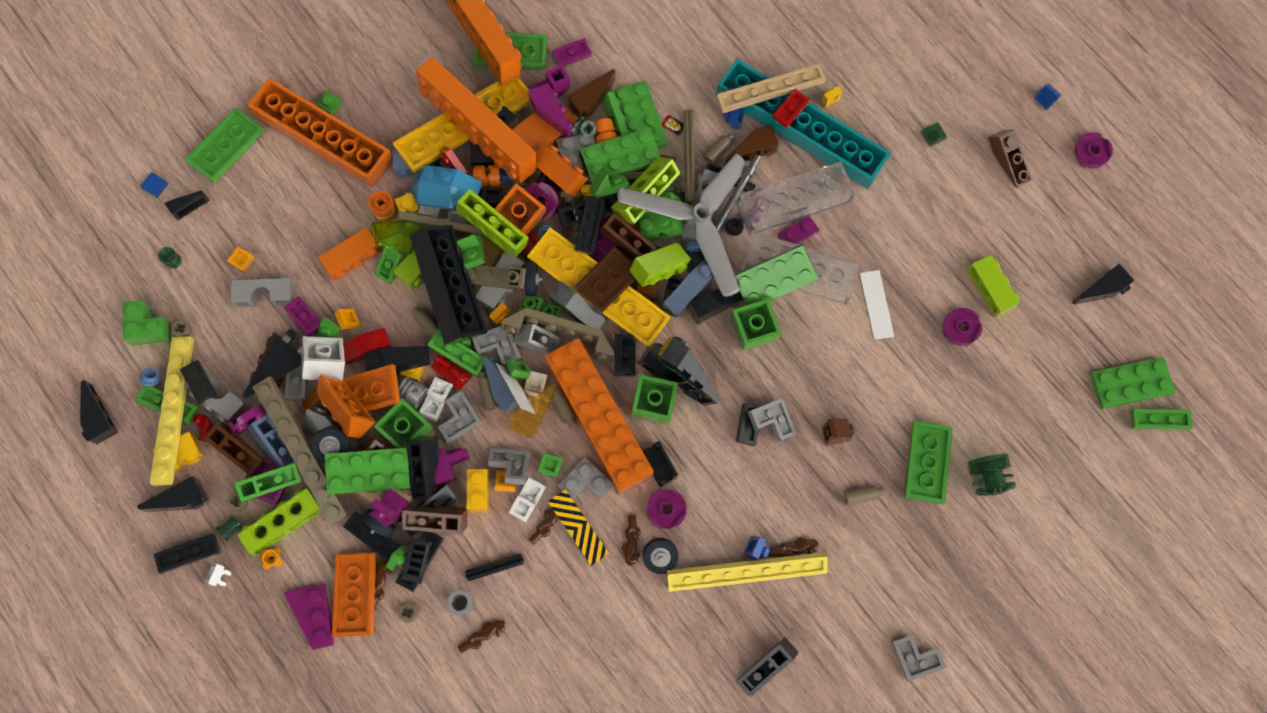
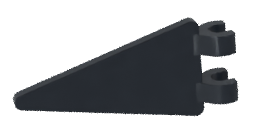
(277, 362)

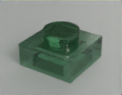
(933, 134)

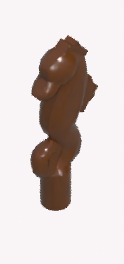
(542, 528)
(800, 546)
(630, 547)
(380, 579)
(488, 631)

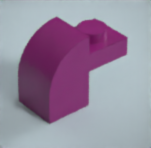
(557, 79)
(444, 469)
(389, 507)

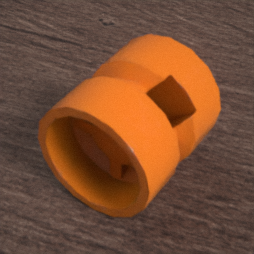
(604, 130)
(488, 176)
(382, 206)

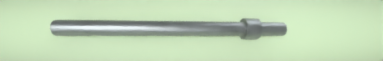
(748, 172)

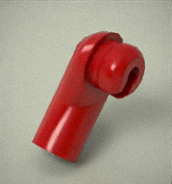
(204, 424)

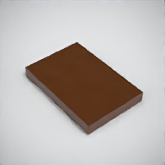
(606, 280)

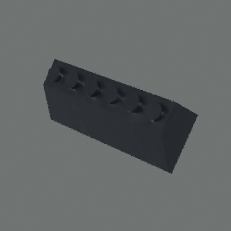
(447, 284)

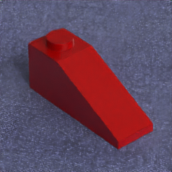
(355, 348)

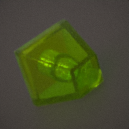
(394, 235)

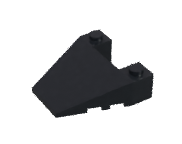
(679, 365)

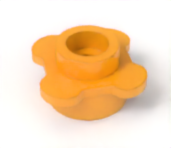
(266, 554)

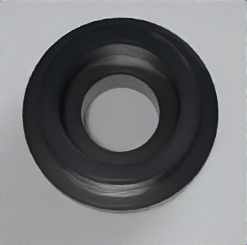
(736, 222)

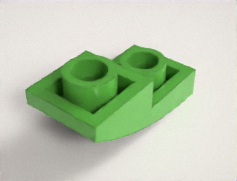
(539, 305)

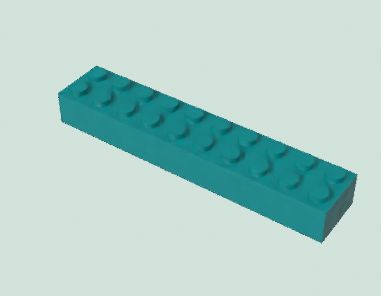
(812, 130)

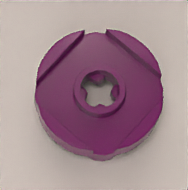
(1086, 157)
(551, 197)
(952, 331)
(247, 418)
(655, 510)

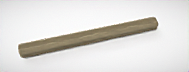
(689, 167)

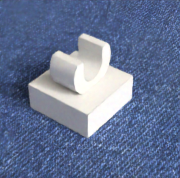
(215, 573)

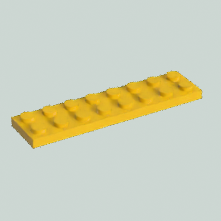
(424, 143)
(628, 311)

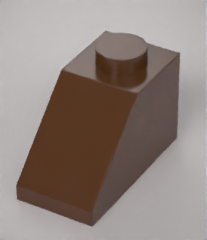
(837, 431)

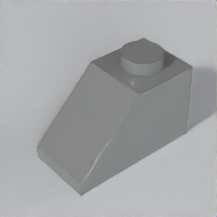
(536, 339)

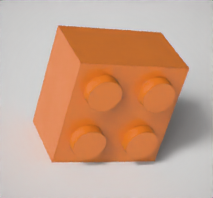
(521, 209)

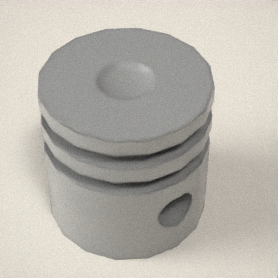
(412, 392)
(460, 603)

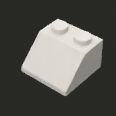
(322, 356)

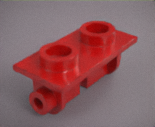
(451, 371)

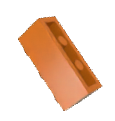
(560, 169)
(349, 254)

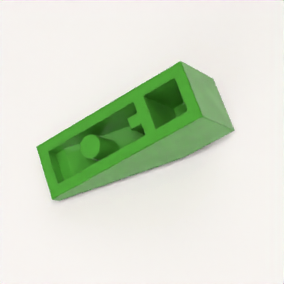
(266, 482)

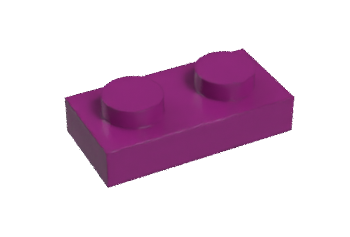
(572, 53)
(799, 231)
(303, 316)

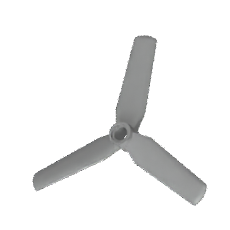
(705, 231)

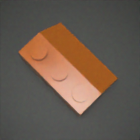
(344, 406)

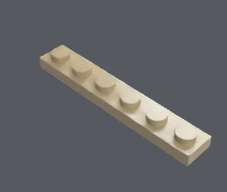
(770, 88)

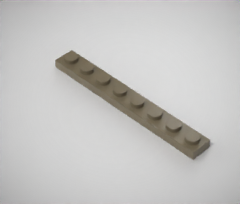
(299, 449)

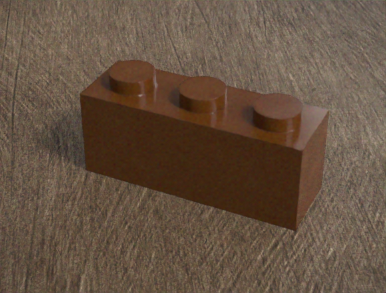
(625, 237)

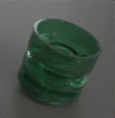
(991, 474)

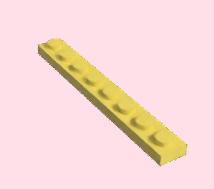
(171, 413)
(747, 571)

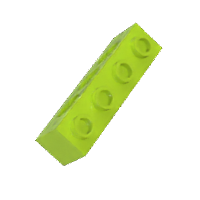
(652, 181)
(491, 223)
(250, 533)

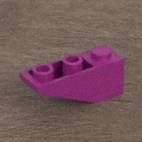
(547, 107)

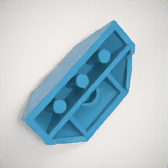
(442, 186)

